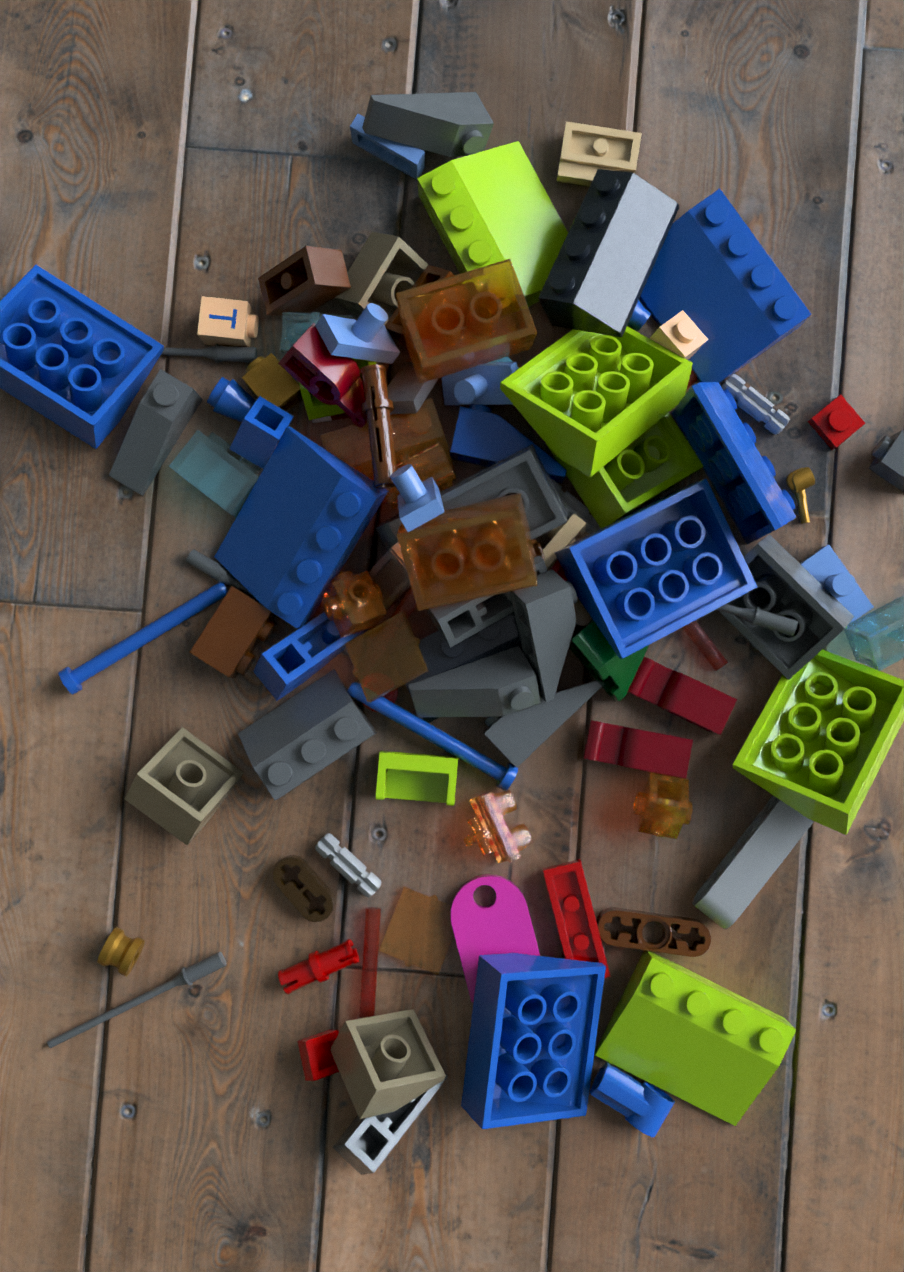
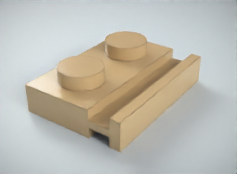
(594, 148)

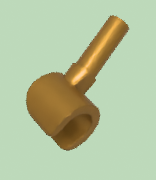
(797, 483)

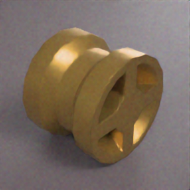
(121, 951)

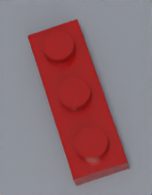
(574, 913)

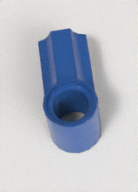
(640, 1103)

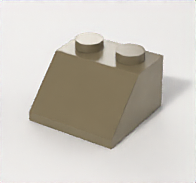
(379, 272)
(183, 785)
(385, 1062)

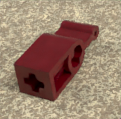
(326, 376)
(682, 696)
(638, 749)

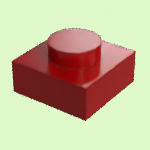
(836, 422)
(316, 1055)

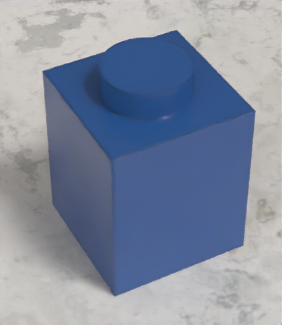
(260, 432)

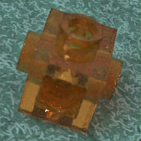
(353, 603)
(663, 805)

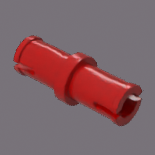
(318, 966)

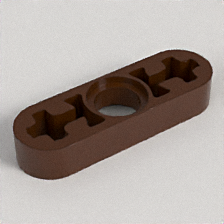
(683, 926)

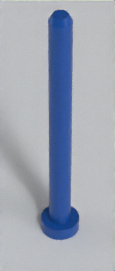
(73, 678)
(503, 775)

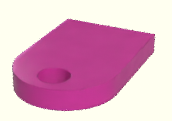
(493, 928)

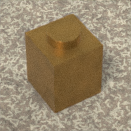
(272, 382)

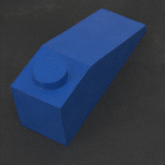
(488, 438)
(300, 655)

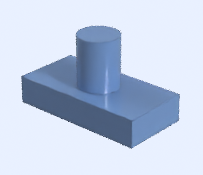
(401, 156)
(359, 338)
(478, 384)
(417, 499)
(834, 576)

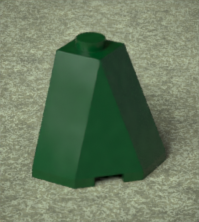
(603, 663)

